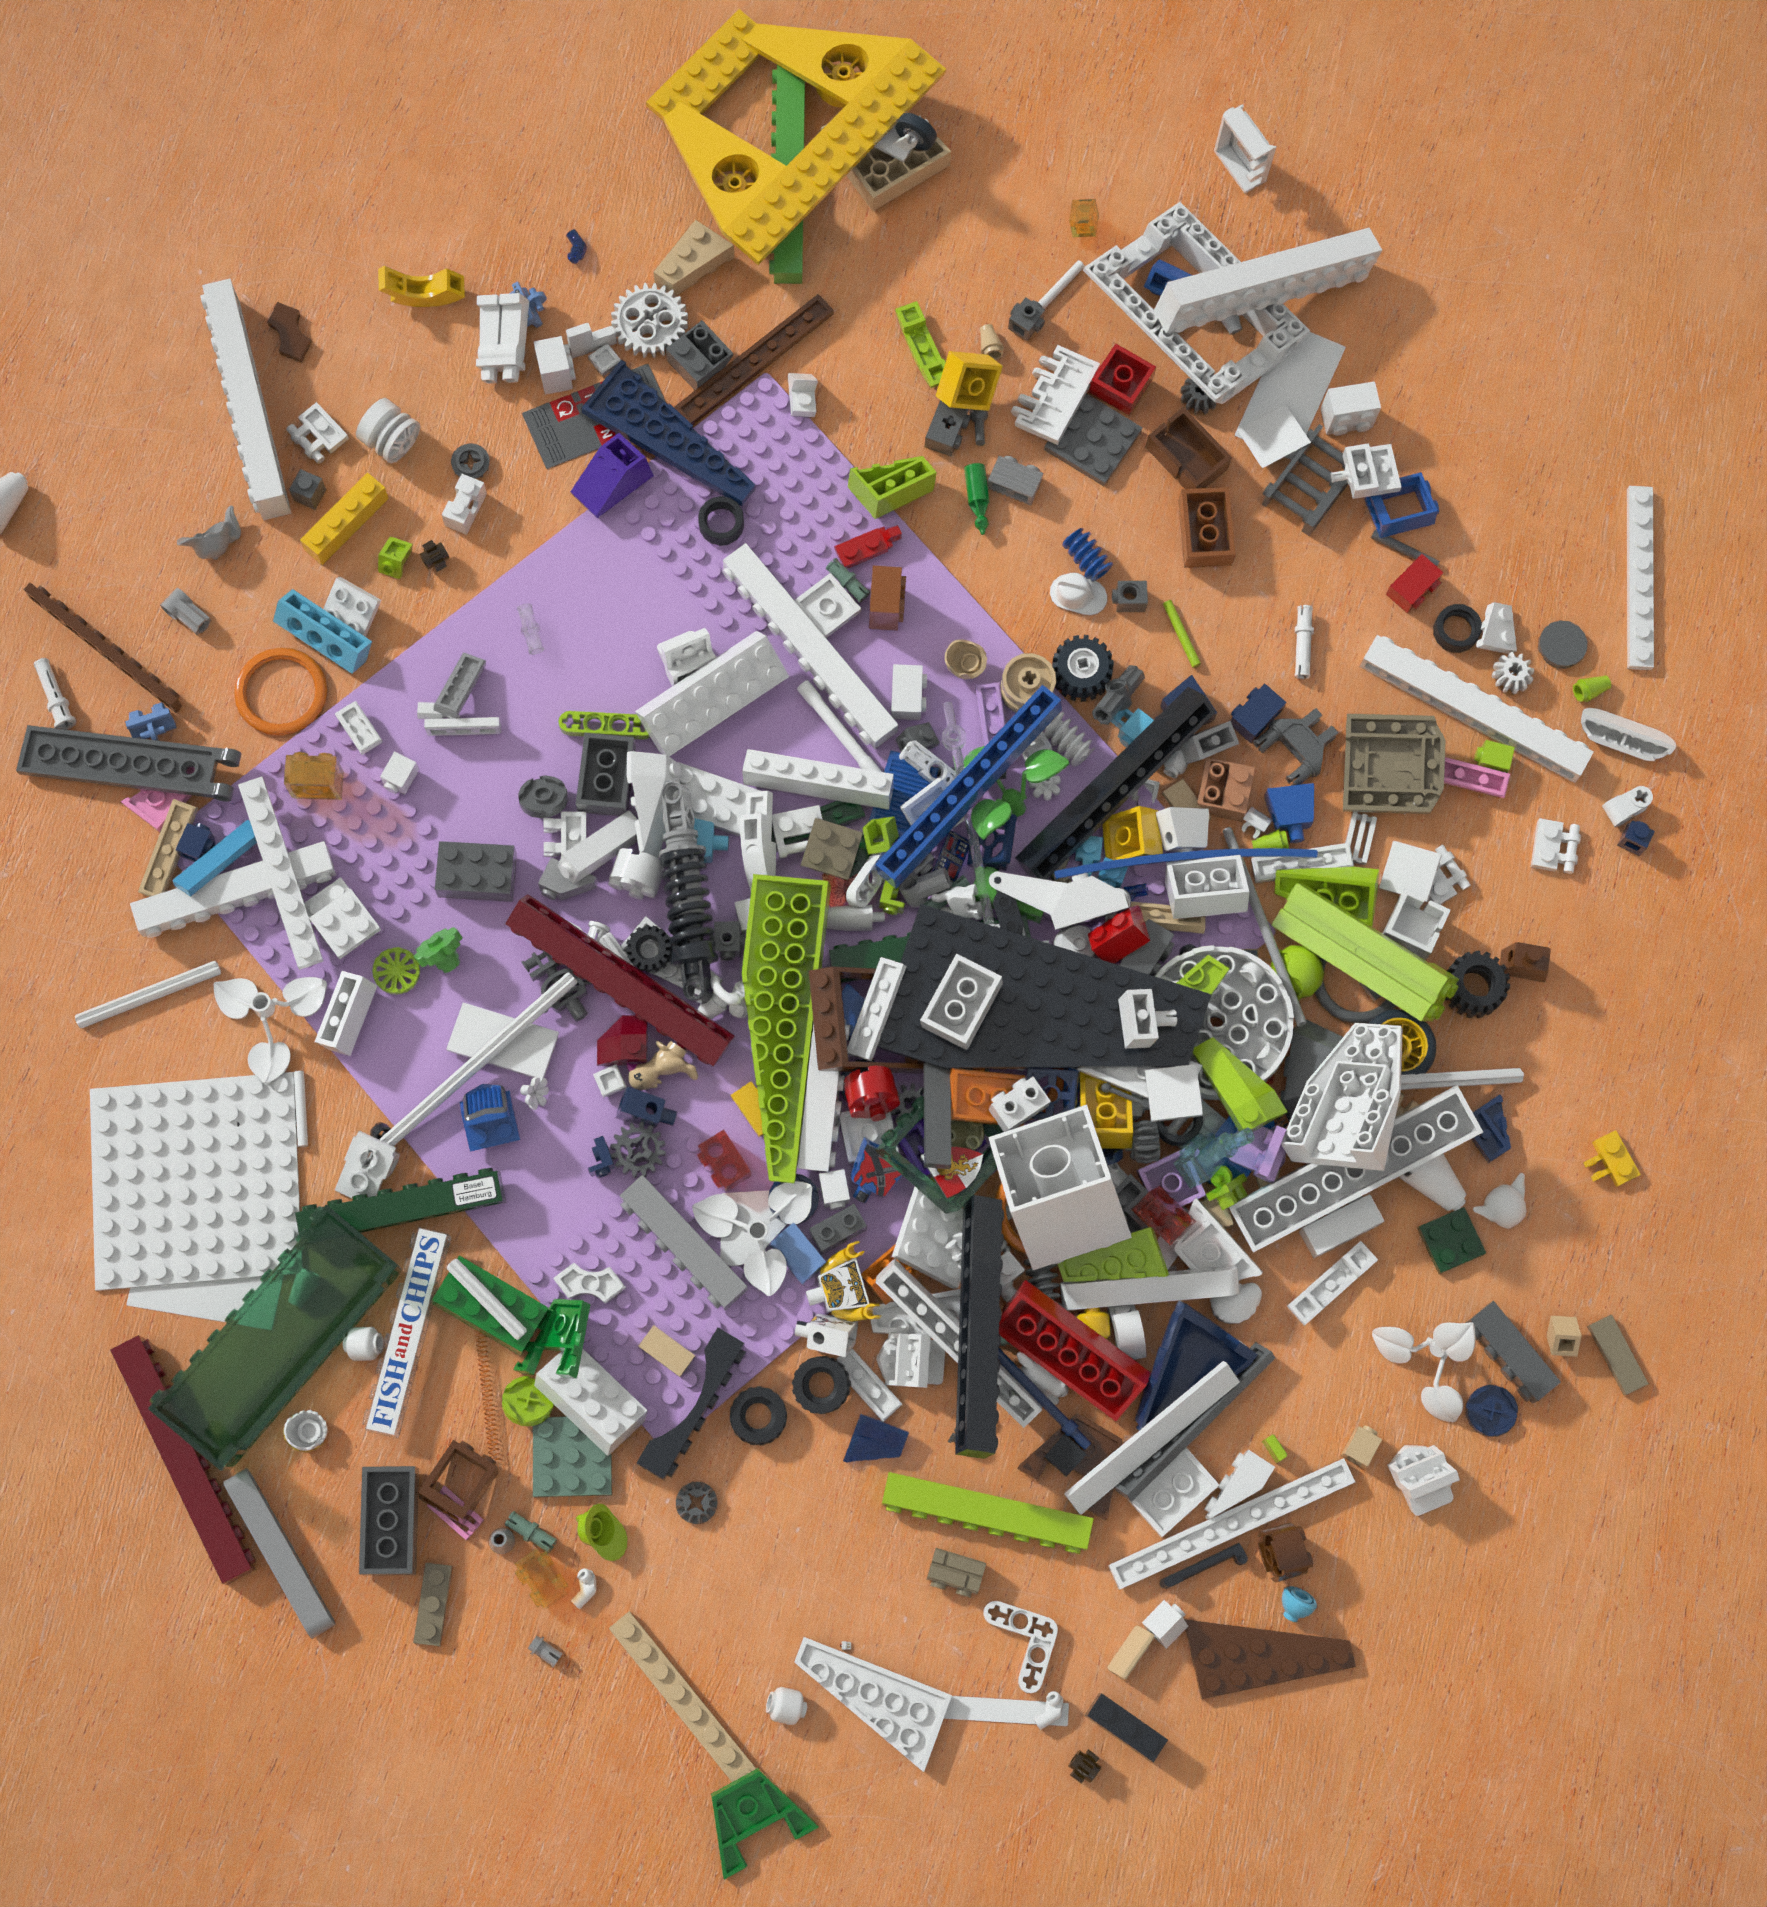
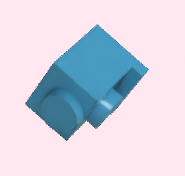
(1113, 877)

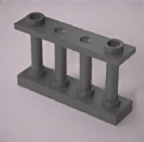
(1323, 499)

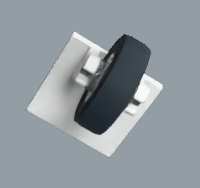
(908, 133)

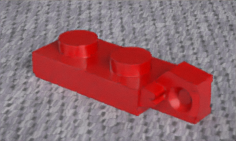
(867, 546)

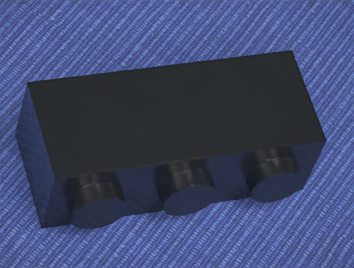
(1126, 1727)

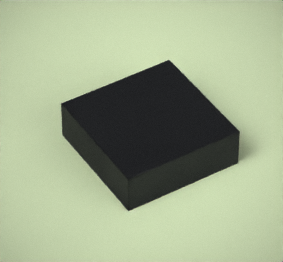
(1065, 1455)

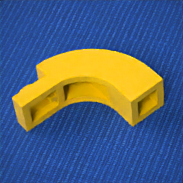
(422, 291)

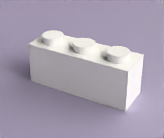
(346, 1013)
(1341, 1225)

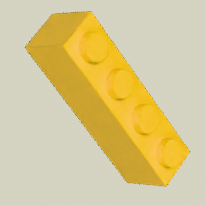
(344, 518)

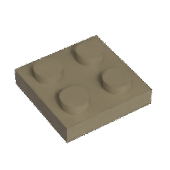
(831, 849)

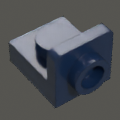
(601, 1153)

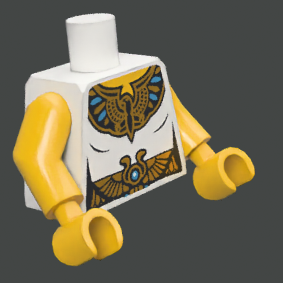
(843, 1287)

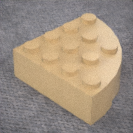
(883, 178)

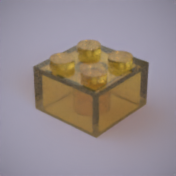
(313, 776)

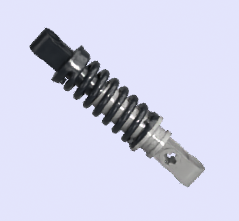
(683, 864)

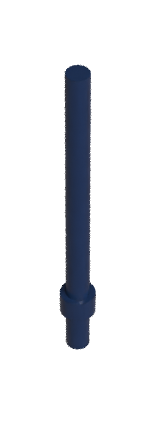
(1068, 1426)

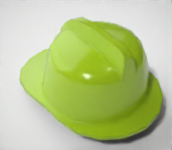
(602, 1532)

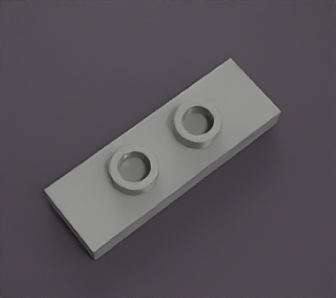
(459, 685)

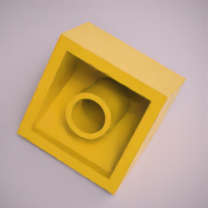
(1132, 834)

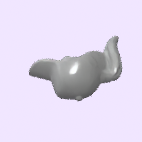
(216, 539)

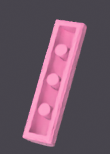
(1475, 778)

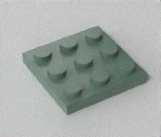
(568, 1461)

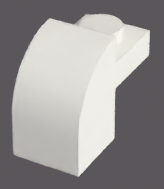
(1128, 1330)

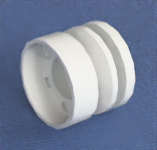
(388, 430)

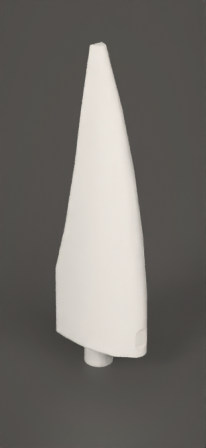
(853, 918)

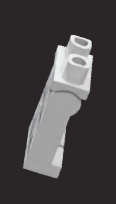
(502, 336)

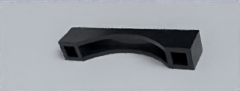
(662, 1452)

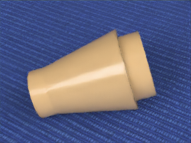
(990, 342)

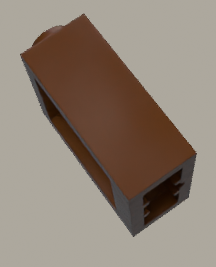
(446, 1505)

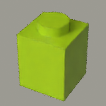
(1494, 756)

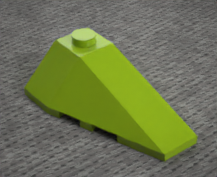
(1348, 887)
(1241, 1091)

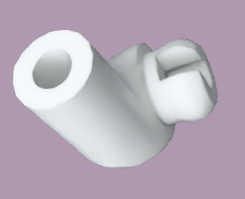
(587, 1588)
(1052, 1712)

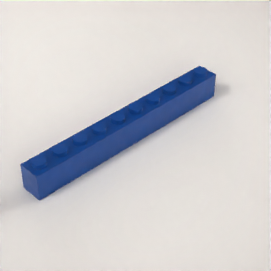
(969, 786)

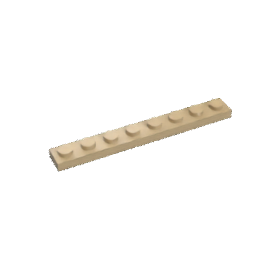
(681, 1697)

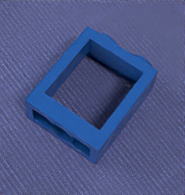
(1410, 483)

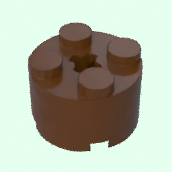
(1285, 1552)

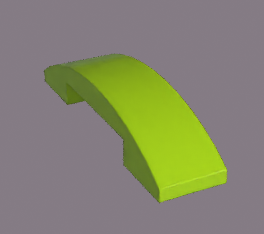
(920, 343)

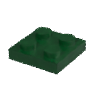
(1451, 1240)

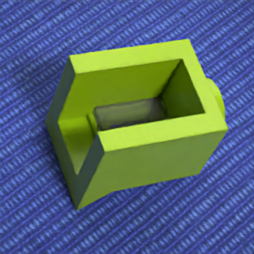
(880, 834)

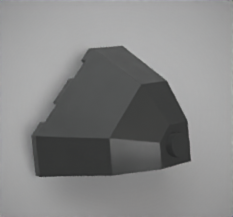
(1308, 1050)

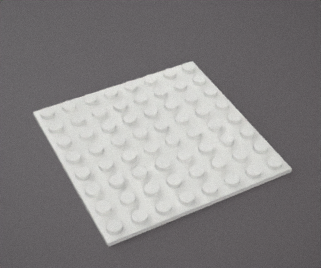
(187, 1188)

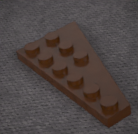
(1248, 1658)

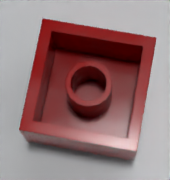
(1122, 379)

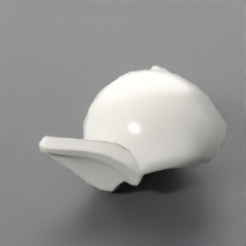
(1505, 1204)

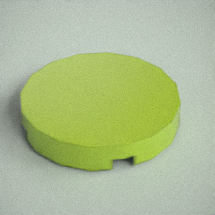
(525, 1403)

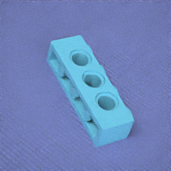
(322, 631)

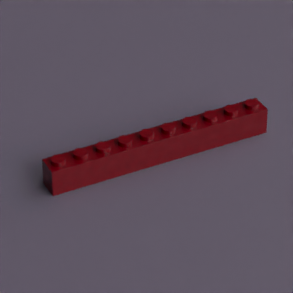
(619, 980)
(185, 1466)

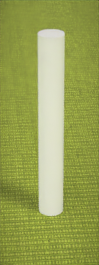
(1061, 284)
(301, 1116)

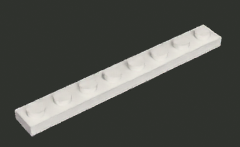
(1640, 578)
(280, 873)

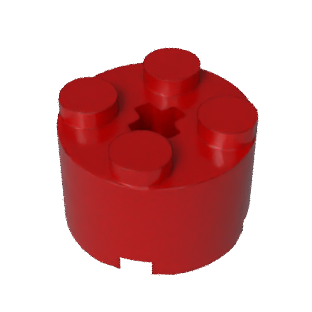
(871, 1093)

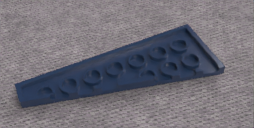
(643, 418)

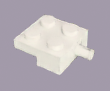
(1369, 470)

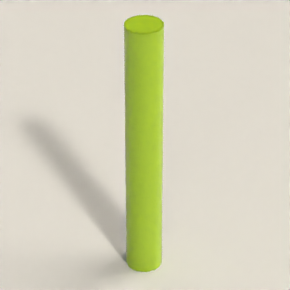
(1182, 634)

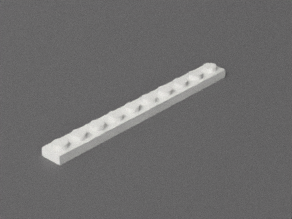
(1231, 1524)

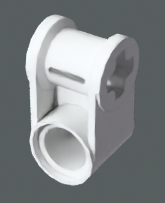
(1625, 807)

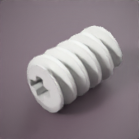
(1068, 740)

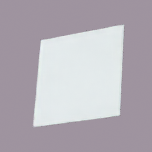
(1274, 436)

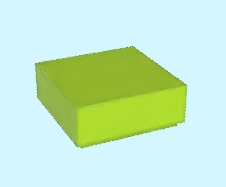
(1274, 1448)

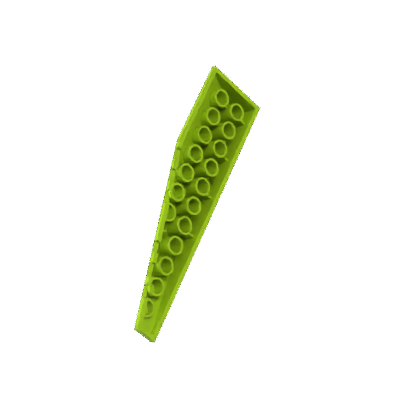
(780, 949)

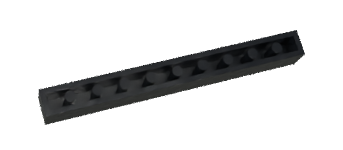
(1115, 784)
(979, 1328)

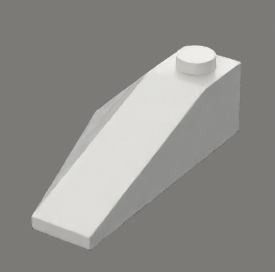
(648, 775)

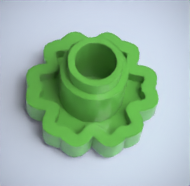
(440, 950)

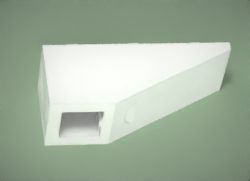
(1246, 1479)

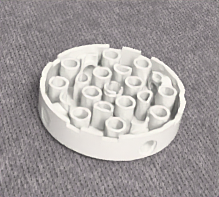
(1250, 1004)

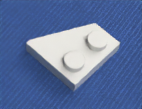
(1498, 629)

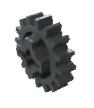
(628, 1144)

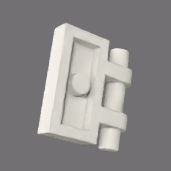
(322, 428)
(1547, 846)
(1443, 887)

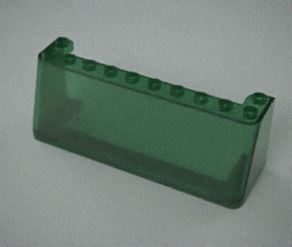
(275, 1339)

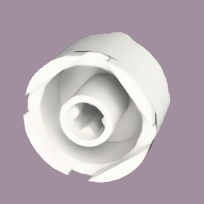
(636, 874)

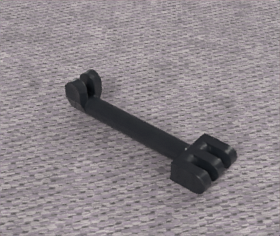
(1235, 1551)

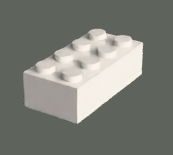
(593, 1402)

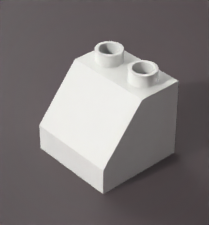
(1059, 1187)

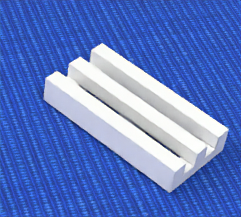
(1364, 819)

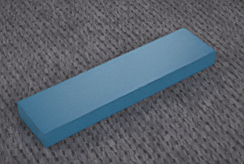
(216, 859)

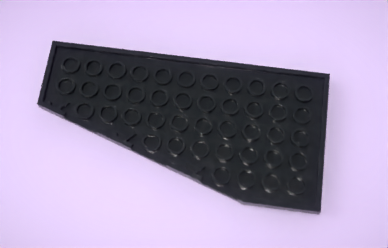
(1049, 1011)

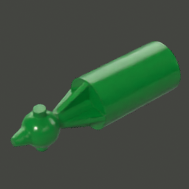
(977, 493)

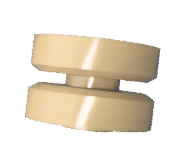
(1020, 672)

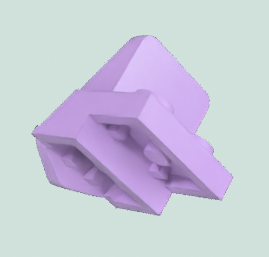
(1264, 1154)

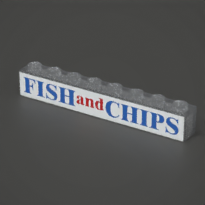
(407, 1333)

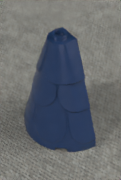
(1186, 1355)

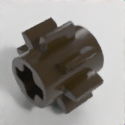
(434, 555)
(1084, 1766)

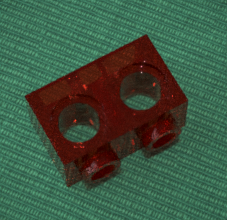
(729, 1158)
(1164, 1215)

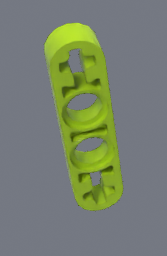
(607, 721)

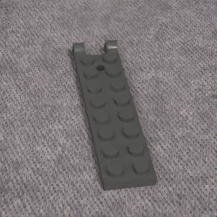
(125, 762)

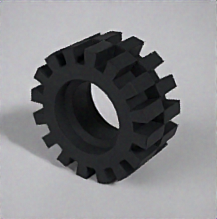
(636, 941)

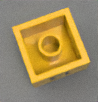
(969, 380)

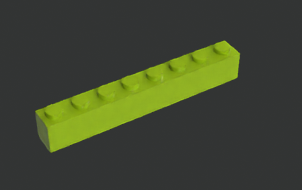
(987, 1511)

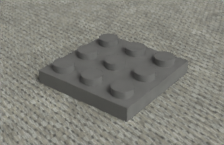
(1095, 440)

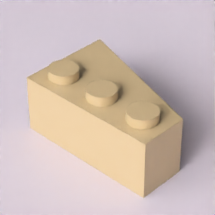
(692, 257)

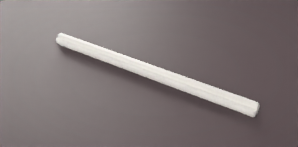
(479, 1060)

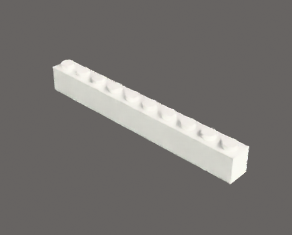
(810, 646)
(1476, 708)

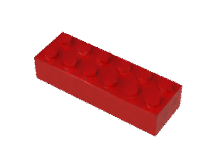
(1071, 1351)

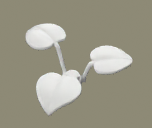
(235, 998)
(769, 1267)
(1450, 1340)

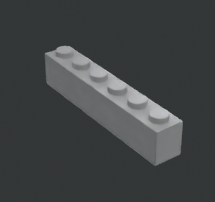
(683, 1243)

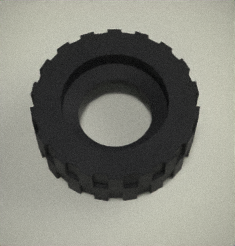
(803, 1376)
(744, 1401)

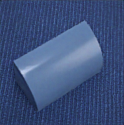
(799, 1253)

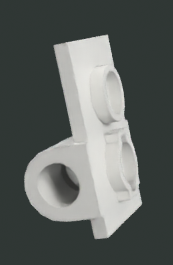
(365, 1173)

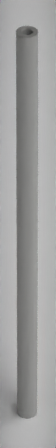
(1267, 934)

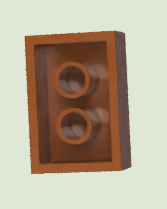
(1206, 527)

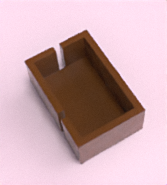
(1188, 451)

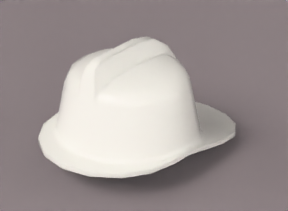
(1078, 594)

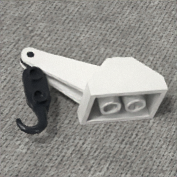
(1065, 902)

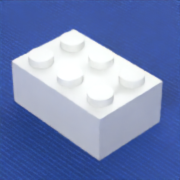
(1206, 887)
(961, 1001)

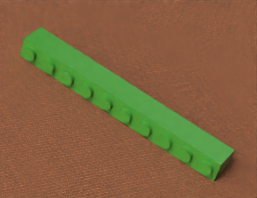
(789, 142)

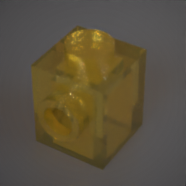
(1084, 218)

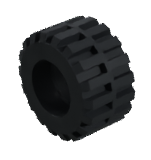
(1493, 975)

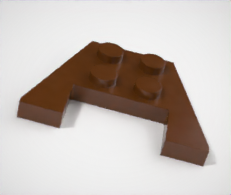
(1102, 1445)

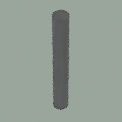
(1401, 547)

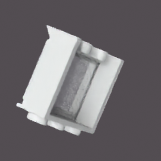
(1243, 149)

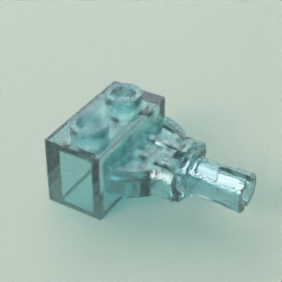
(1207, 1154)

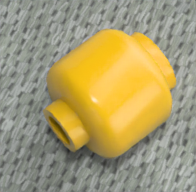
(1097, 1321)

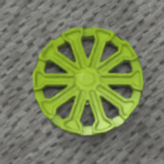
(396, 971)

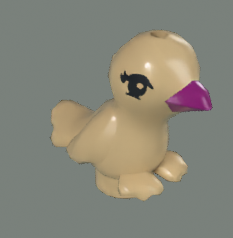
(664, 1062)

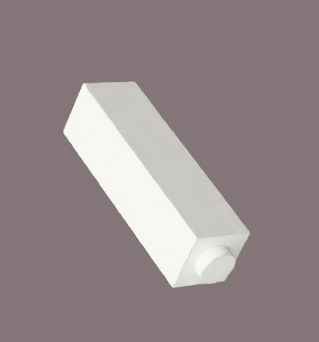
(598, 848)

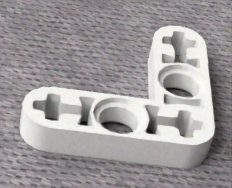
(1036, 1640)

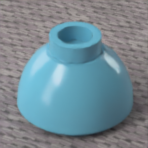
(1297, 1603)

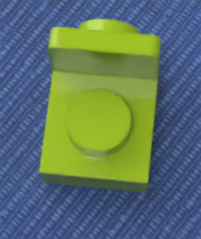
(393, 557)
(890, 906)

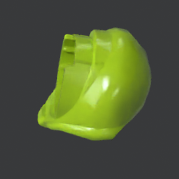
(1303, 968)

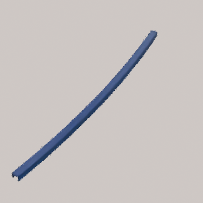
(1180, 856)

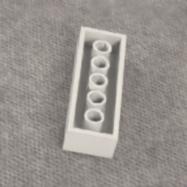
(712, 693)

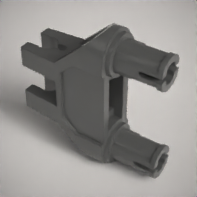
(1301, 742)

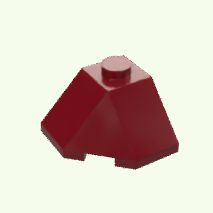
(624, 1043)

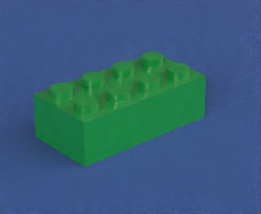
(462, 1305)

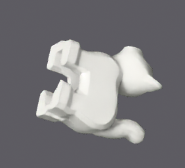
(961, 901)

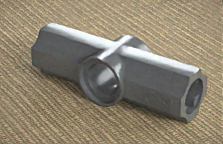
(1118, 694)

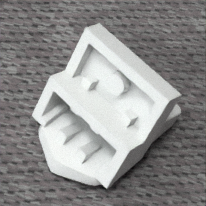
(685, 654)
(911, 1360)
(1423, 1477)

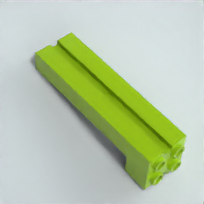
(1365, 954)

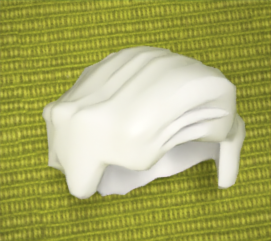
(1237, 1307)

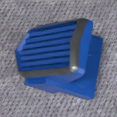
(488, 1117)

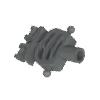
(571, 998)

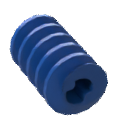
(1086, 555)

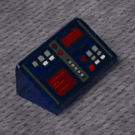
(953, 855)

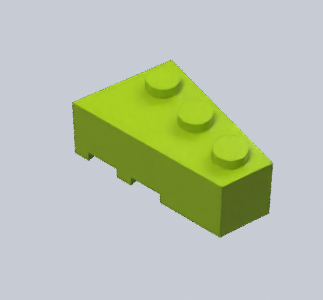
(892, 485)

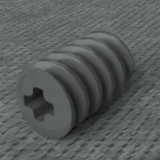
(1042, 1279)

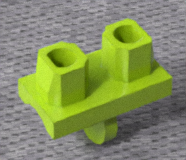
(1227, 1190)

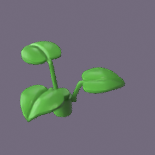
(991, 814)

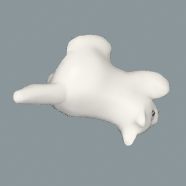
(1045, 1381)

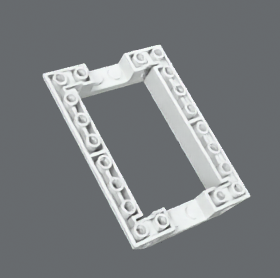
(1184, 232)

